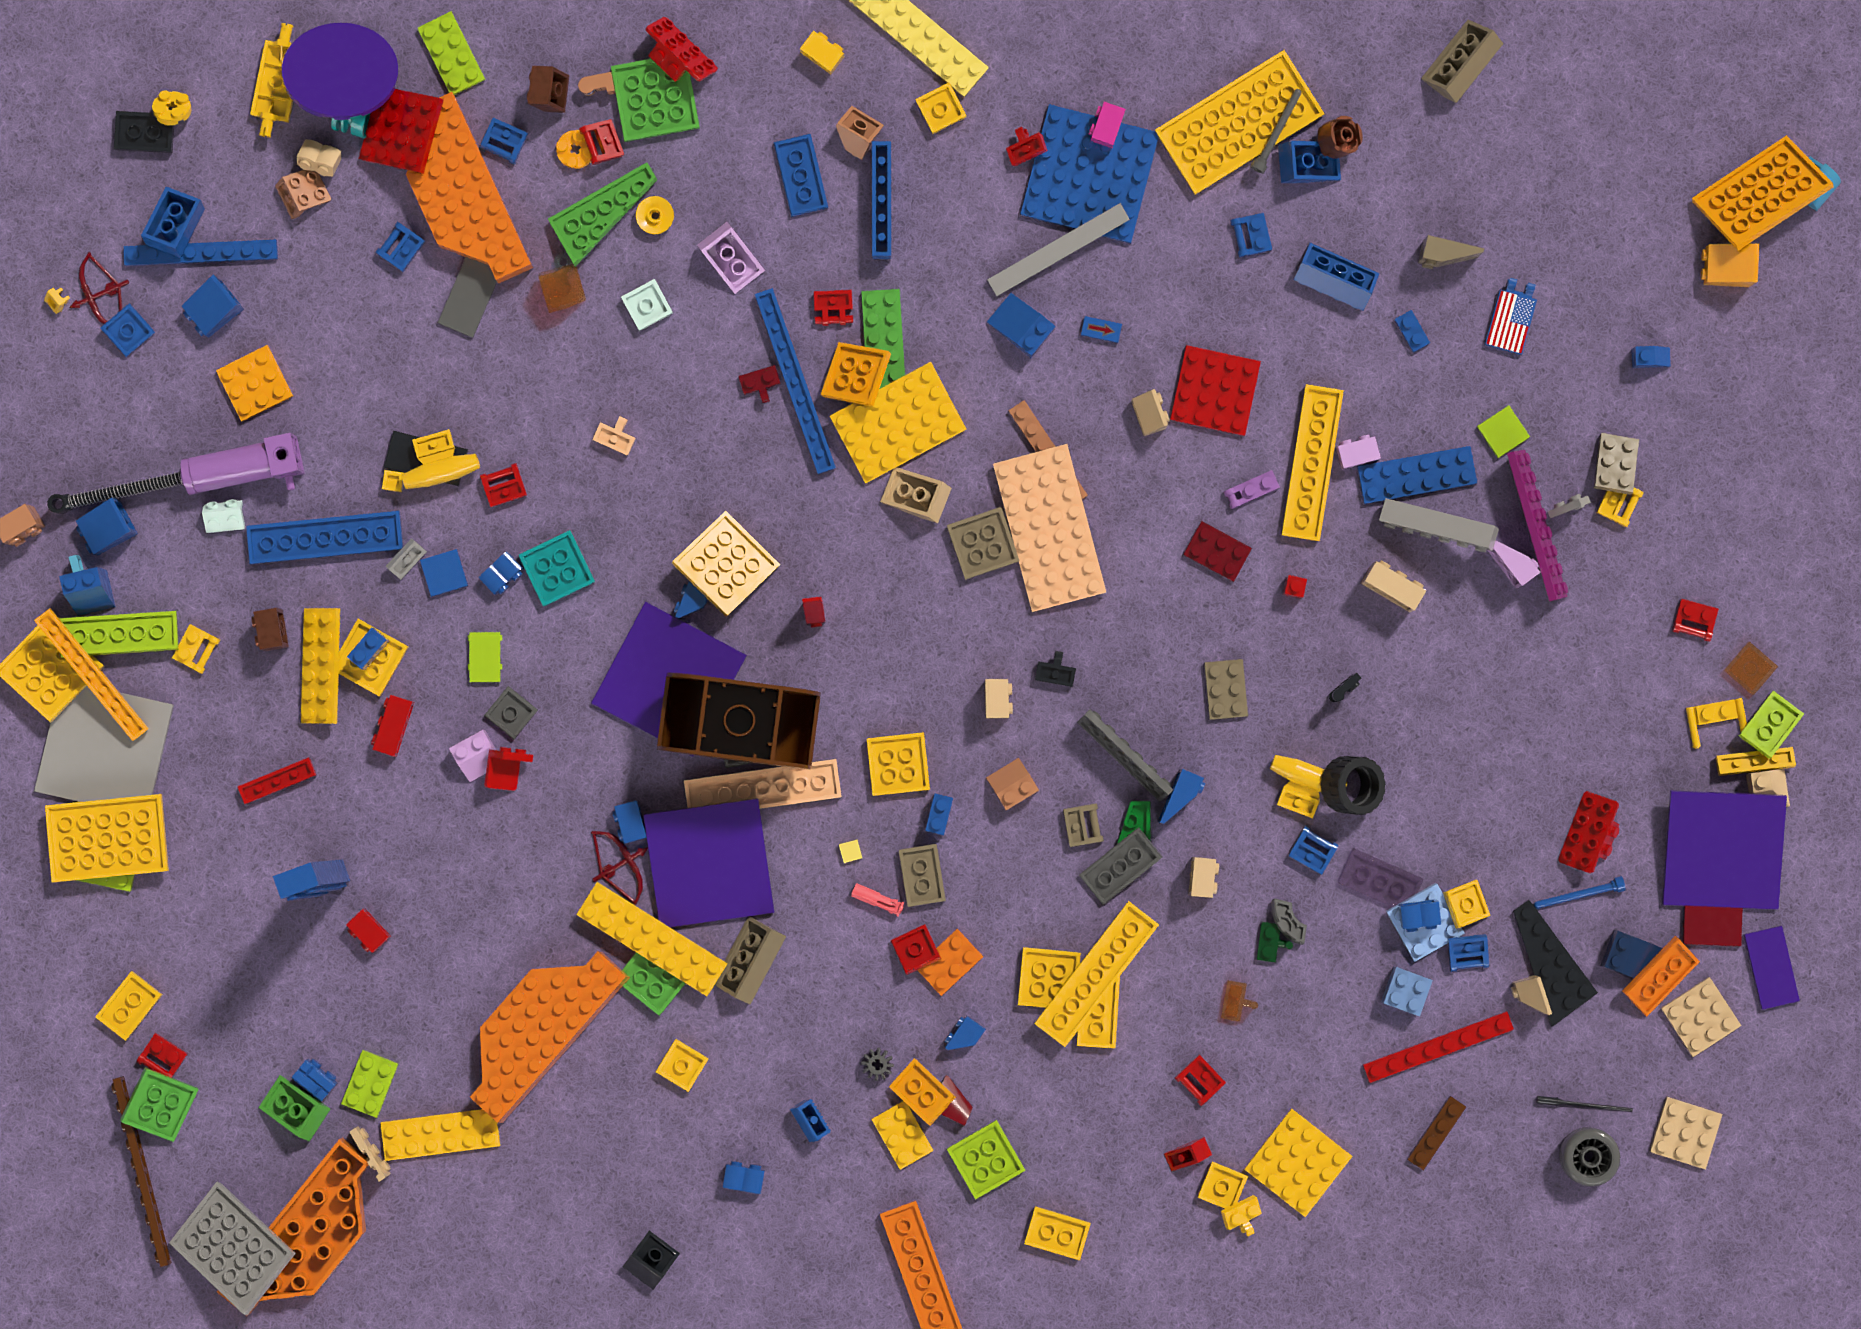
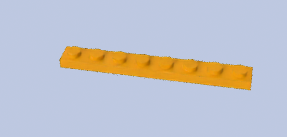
(91, 674)

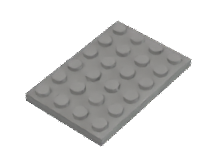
(232, 1248)

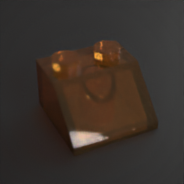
(561, 287)

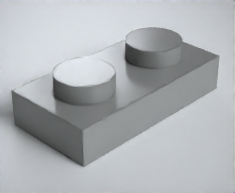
(406, 558)

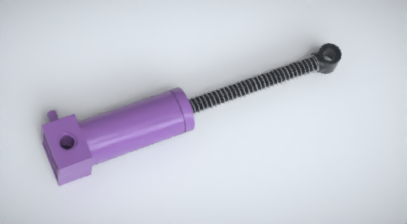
(207, 472)

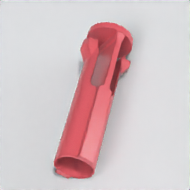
(876, 899)

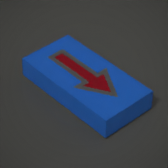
(1101, 329)

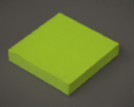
(1503, 431)

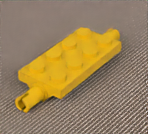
(270, 96)

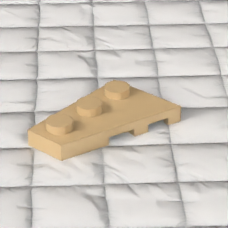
(360, 1137)

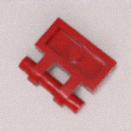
(833, 301)

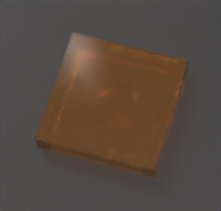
(1750, 668)

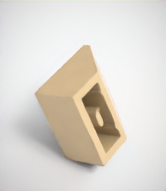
(1150, 412)

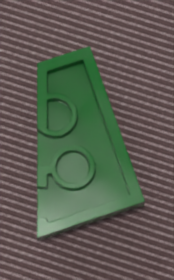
(1137, 816)

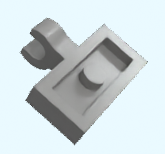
(1576, 503)

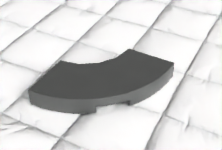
(1287, 922)

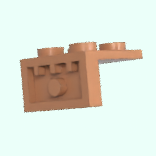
(302, 191)

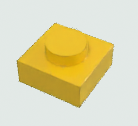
(392, 481)

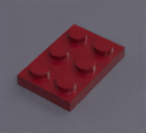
(1217, 551)

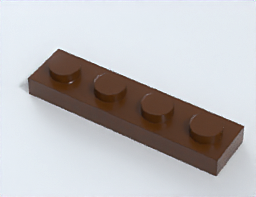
(1436, 1133)

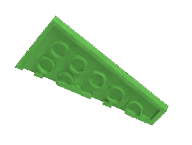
(591, 218)

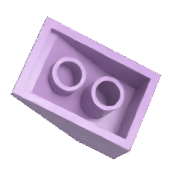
(730, 257)
(1514, 564)

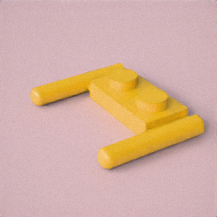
(1714, 713)

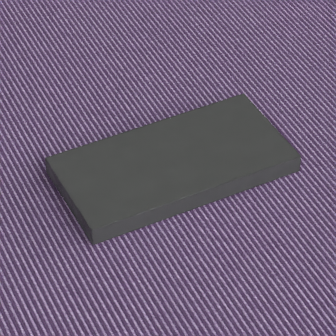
(468, 297)
(1120, 865)

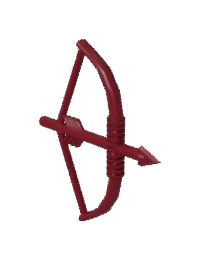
(110, 289)
(609, 870)

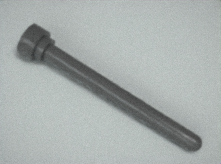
(1259, 164)

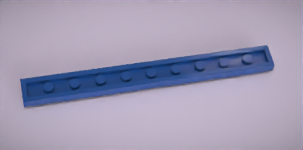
(795, 381)

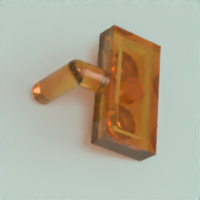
(1235, 1001)

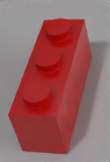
(392, 725)

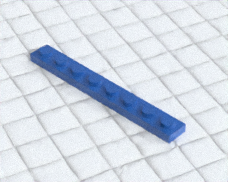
(204, 253)

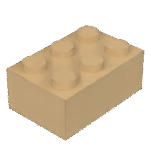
(1394, 586)

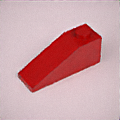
(814, 611)

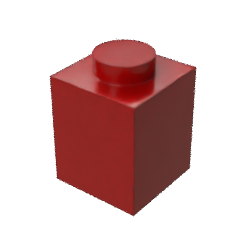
(1294, 586)

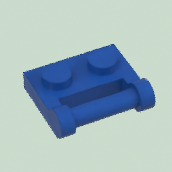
(507, 135)
(1257, 233)
(405, 250)
(1310, 856)
(1468, 947)

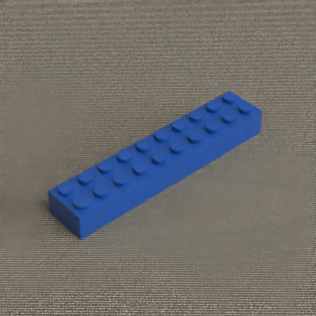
(311, 880)

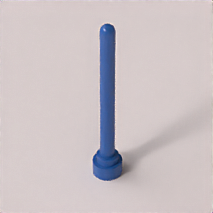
(1615, 885)

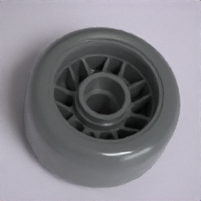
(1604, 1160)

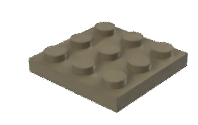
(983, 543)

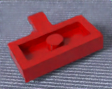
(1026, 148)

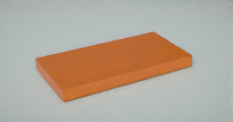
(1660, 976)

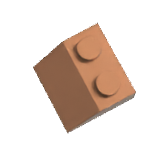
(1012, 784)

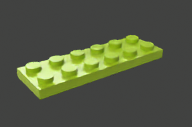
(125, 632)

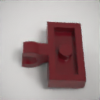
(759, 381)

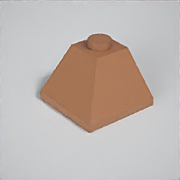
(858, 131)

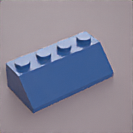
(1336, 276)

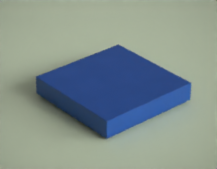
(127, 329)
(444, 572)

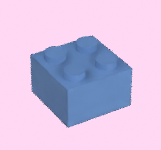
(1406, 991)

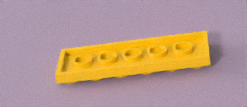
(320, 665)
(439, 1134)

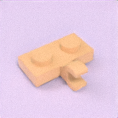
(615, 437)

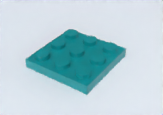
(556, 568)

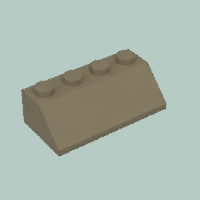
(1462, 60)
(750, 960)

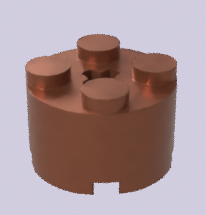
(1339, 137)

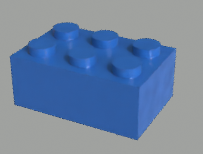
(173, 222)

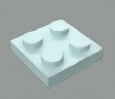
(647, 305)

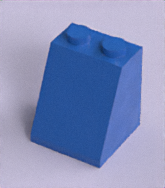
(211, 307)
(105, 526)
(88, 590)

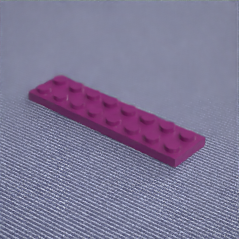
(1537, 525)

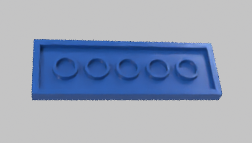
(1417, 474)

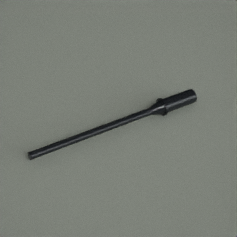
(1556, 1101)

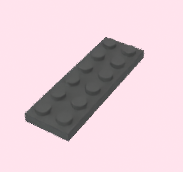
(1121, 752)

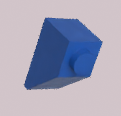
(1650, 356)

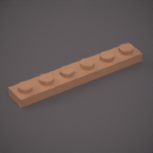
(1034, 431)

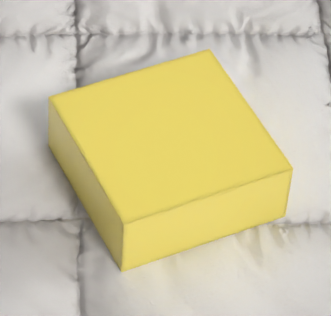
(850, 851)

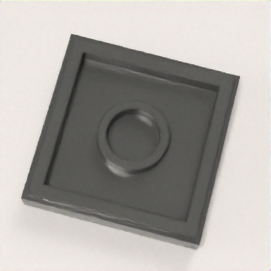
(511, 712)

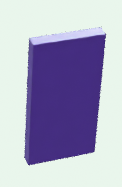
(1771, 967)

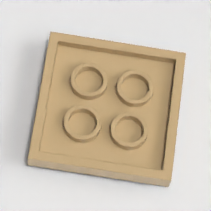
(1700, 1016)
(1685, 1132)

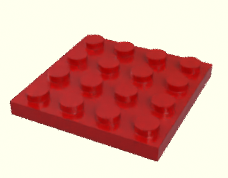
(402, 131)
(1215, 390)

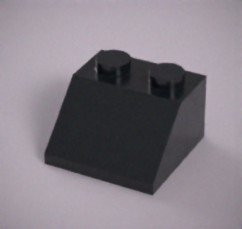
(651, 1260)

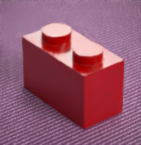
(368, 931)

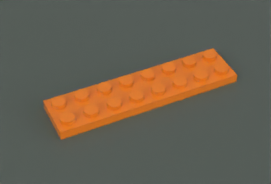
(920, 1267)

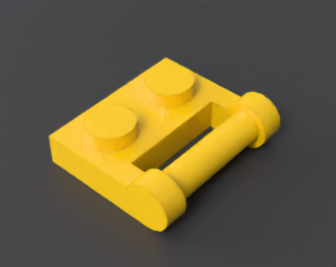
(1612, 503)
(190, 646)

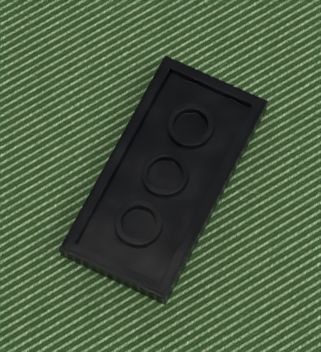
(403, 457)

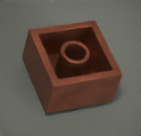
(548, 89)
(270, 629)

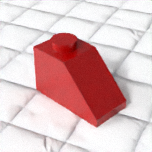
(1188, 1154)

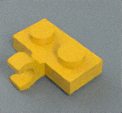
(1241, 1214)

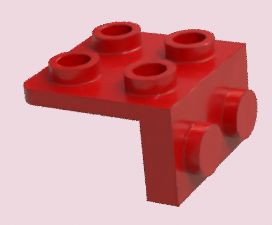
(504, 768)

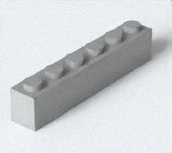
(1438, 524)

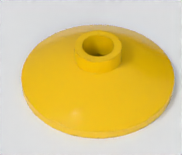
(654, 205)

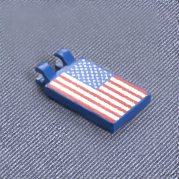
(1511, 318)

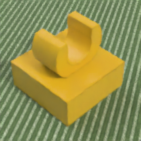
(54, 299)

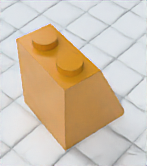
(1730, 267)

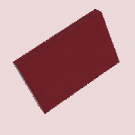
(1712, 926)

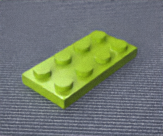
(451, 53)

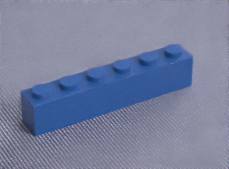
(881, 200)

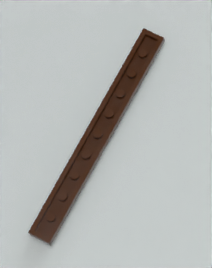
(143, 1179)

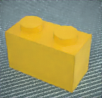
(822, 52)

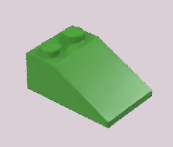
(294, 1108)

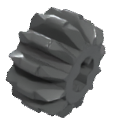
(882, 1060)

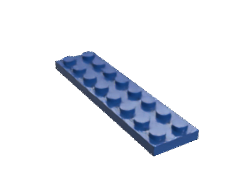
(324, 537)

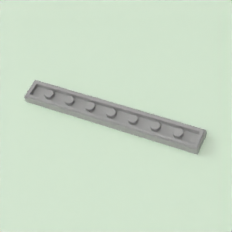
(1058, 249)

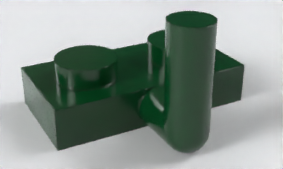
(1270, 942)

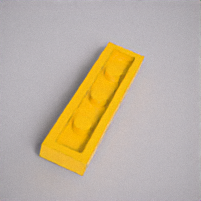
(1754, 762)

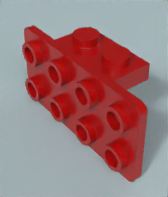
(677, 53)
(1590, 833)

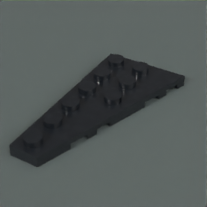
(1560, 975)

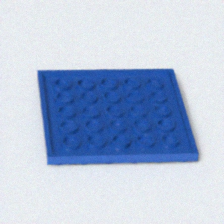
(1086, 178)

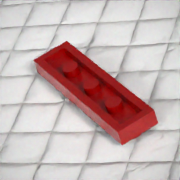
(277, 780)

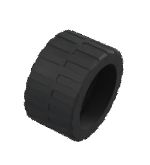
(1334, 785)

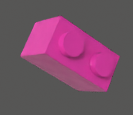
(1107, 125)

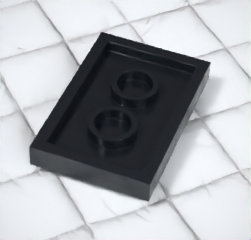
(142, 133)

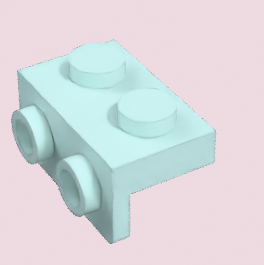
(223, 516)

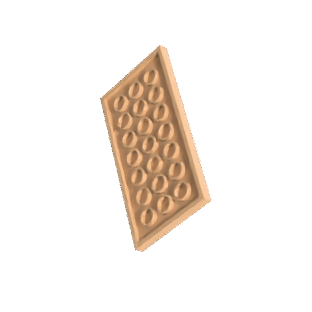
(1049, 527)

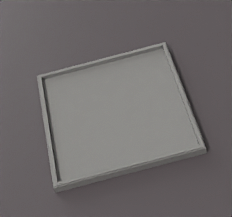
(94, 758)

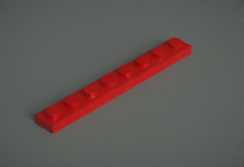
(1438, 1046)

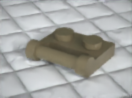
(1076, 825)

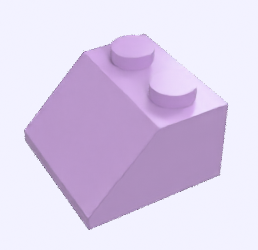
(473, 754)

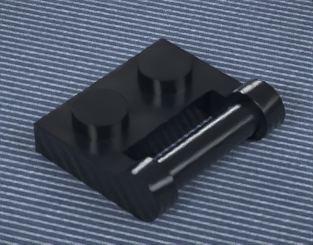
(1348, 685)

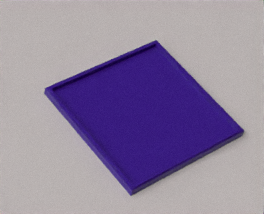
(651, 649)
(1724, 849)
(709, 863)

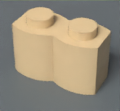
(318, 158)

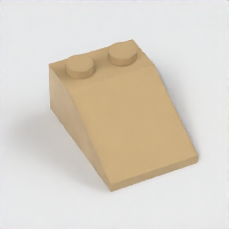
(916, 494)

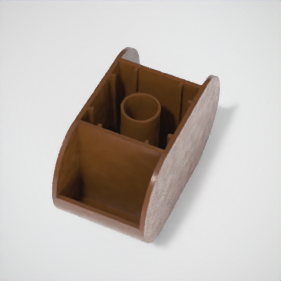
(738, 720)

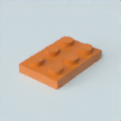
(956, 960)

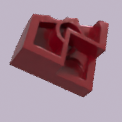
(959, 1108)

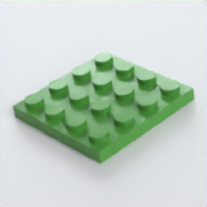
(652, 101)

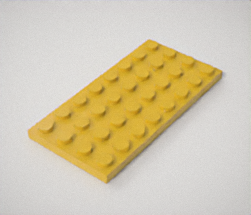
(1237, 122)

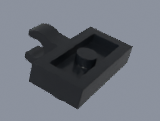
(1055, 672)

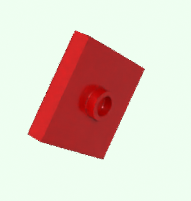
(915, 949)

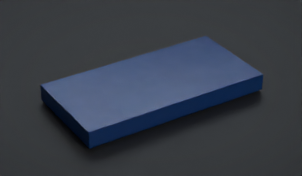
(801, 175)

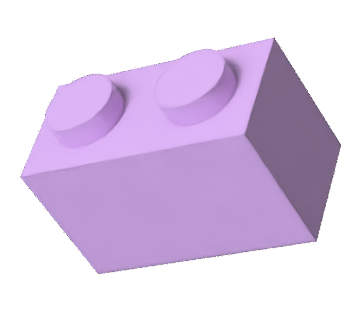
(1358, 452)

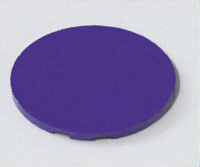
(340, 71)

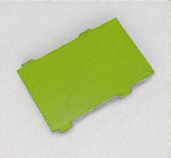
(484, 656)

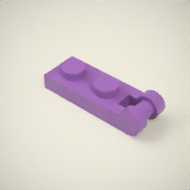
(1252, 489)

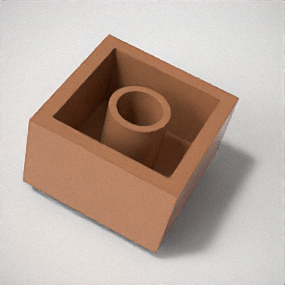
(20, 524)

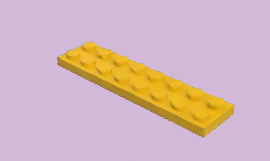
(1312, 462)
(652, 939)
(1096, 974)

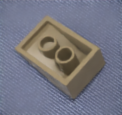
(1441, 252)

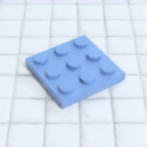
(1426, 940)

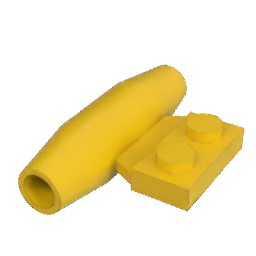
(438, 462)
(1304, 783)

